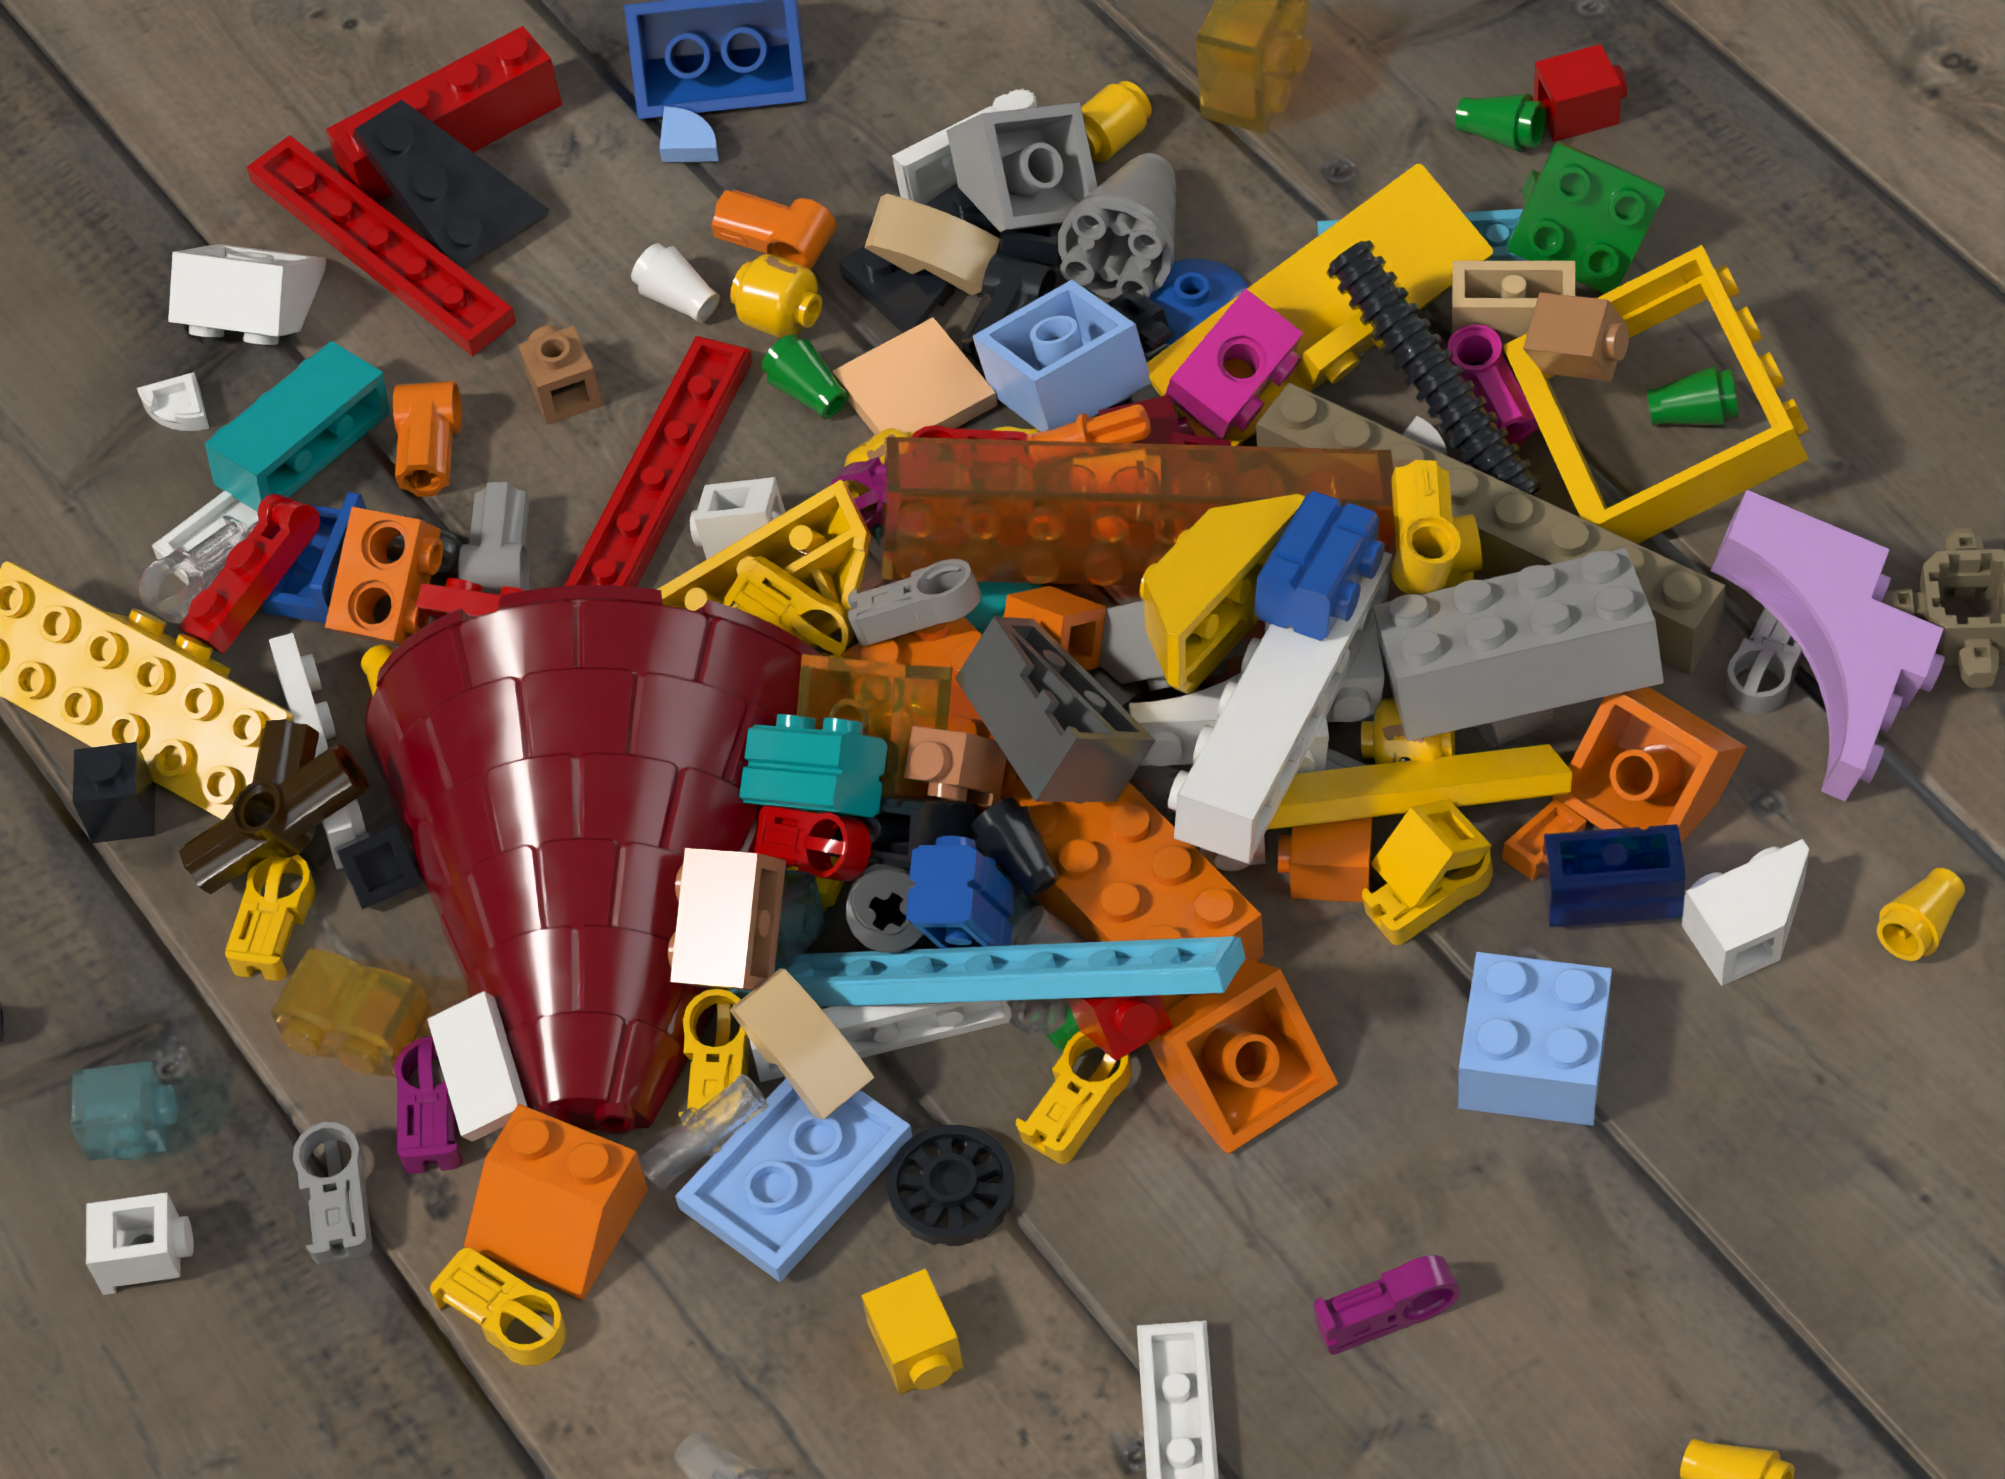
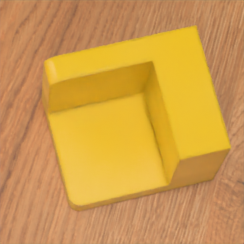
(1425, 847)

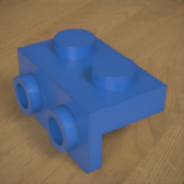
(309, 582)

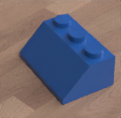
(715, 54)

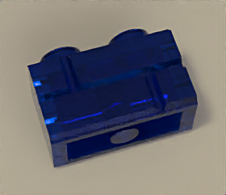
(1613, 875)

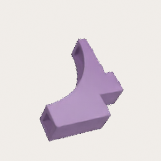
(1830, 601)

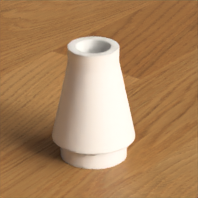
(672, 281)

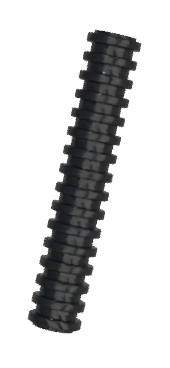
(1429, 367)

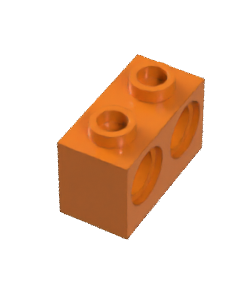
(367, 576)

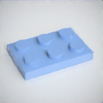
(791, 1176)

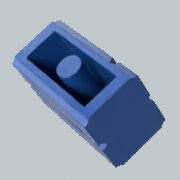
(1318, 566)
(959, 895)

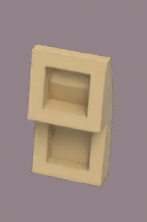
(931, 240)
(802, 1042)

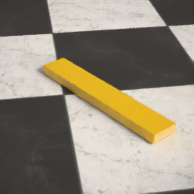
(1405, 784)

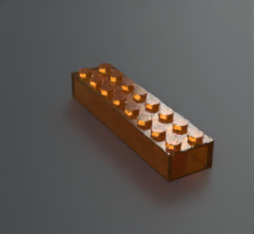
(1090, 506)

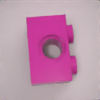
(1247, 333)

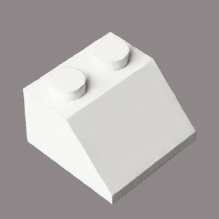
(243, 291)

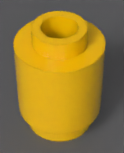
(1114, 118)

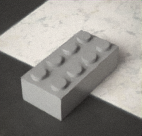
(1518, 643)

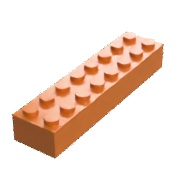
(1114, 859)

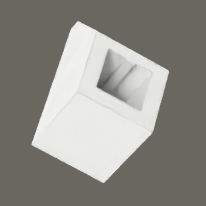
(1746, 913)

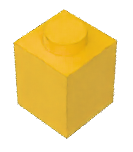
(913, 1332)

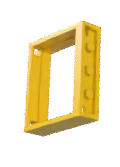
(1643, 305)

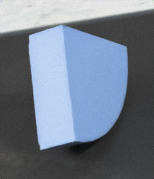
(686, 137)

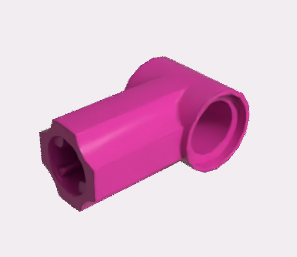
(1493, 379)

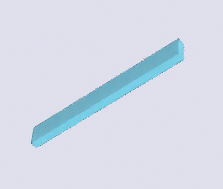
(1019, 972)

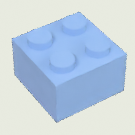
(1062, 357)
(1534, 1038)

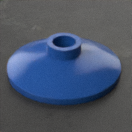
(1195, 292)

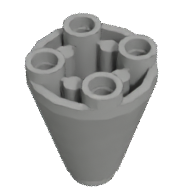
(1123, 231)

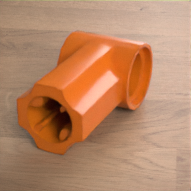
(773, 228)
(425, 426)

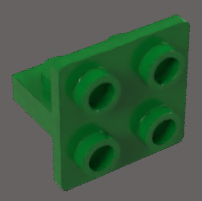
(1585, 215)

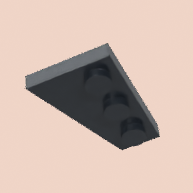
(444, 187)
(904, 296)

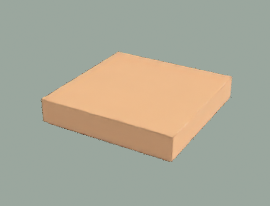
(915, 382)

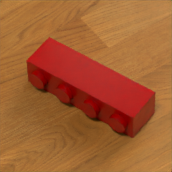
(468, 99)

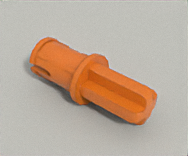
(1119, 426)

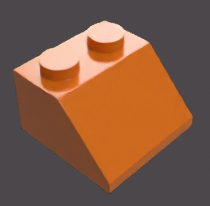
(1649, 764)
(1242, 1056)
(554, 1201)

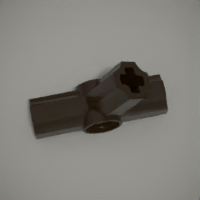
(279, 807)

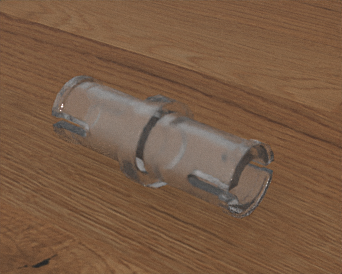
(702, 1131)

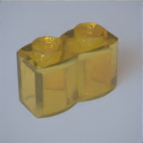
(350, 1012)

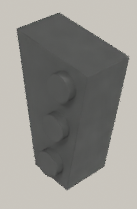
(1051, 715)

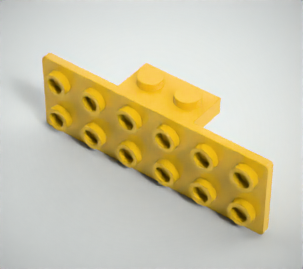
(1415, 233)
(127, 683)

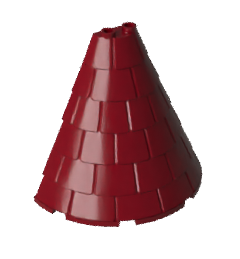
(550, 800)

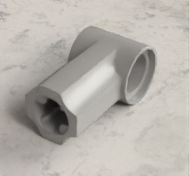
(497, 540)

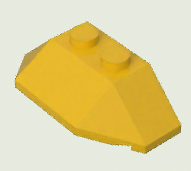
(815, 542)
(1205, 587)

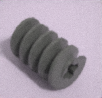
(878, 934)

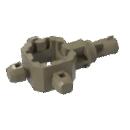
(1961, 570)

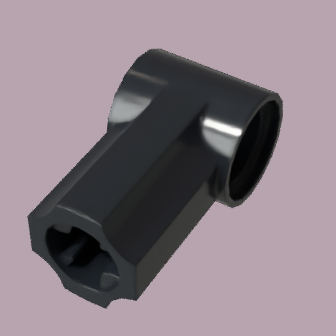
(1006, 287)

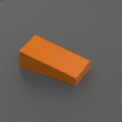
(1525, 847)

